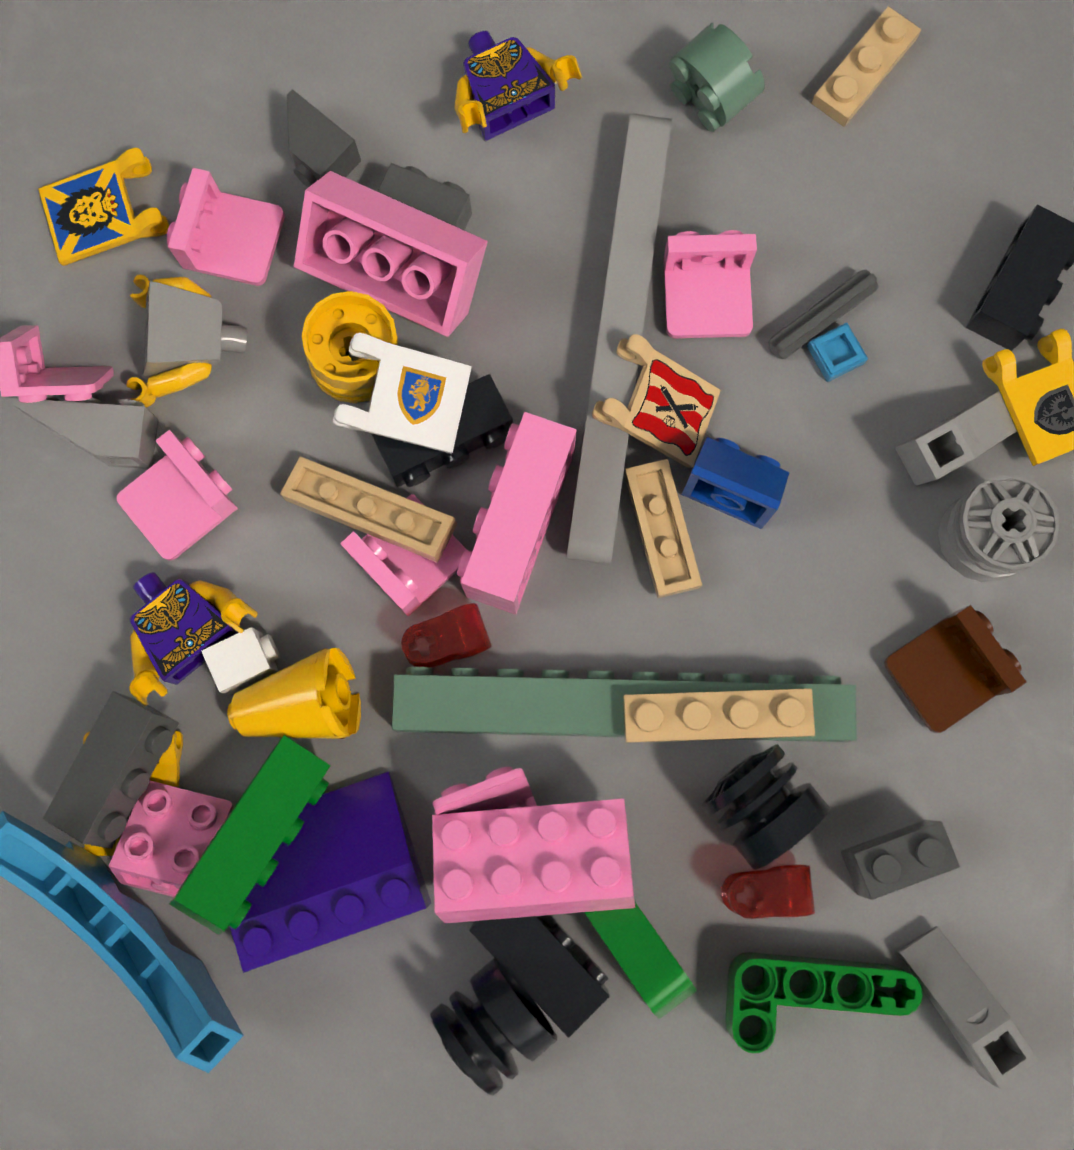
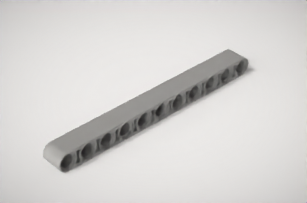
(621, 316)

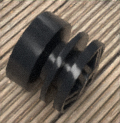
(771, 813)
(486, 1031)

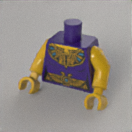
(508, 84)
(175, 629)

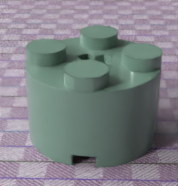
(715, 76)

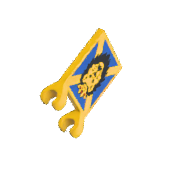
(95, 212)

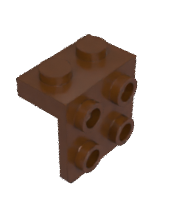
(954, 669)

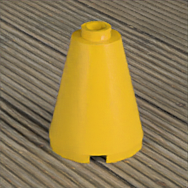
(300, 701)

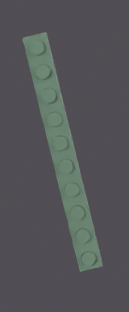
(582, 706)

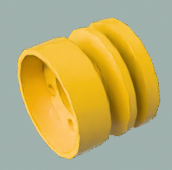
(328, 337)

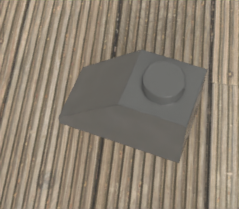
(317, 142)

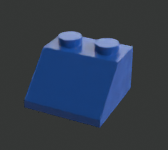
(736, 482)

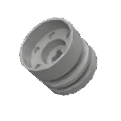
(974, 535)

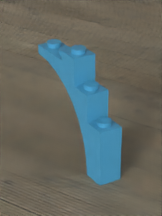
(126, 937)

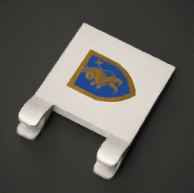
(413, 395)

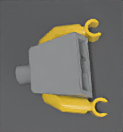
(180, 336)

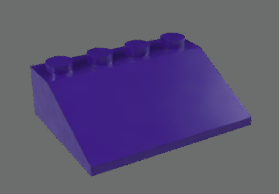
(337, 876)

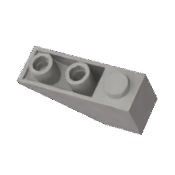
(110, 432)
(957, 440)
(969, 1009)

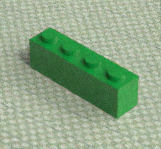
(250, 837)

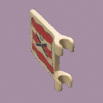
(667, 405)

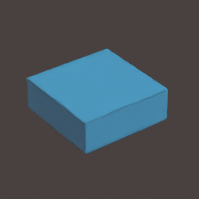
(837, 352)

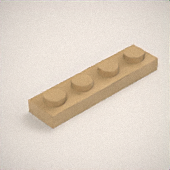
(369, 509)
(718, 715)

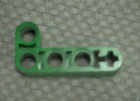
(643, 958)
(819, 994)

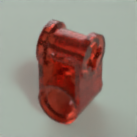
(455, 633)
(777, 892)

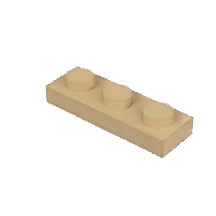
(866, 66)
(662, 528)

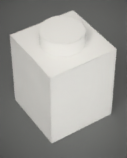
(241, 660)

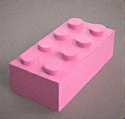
(388, 252)
(519, 512)
(532, 861)

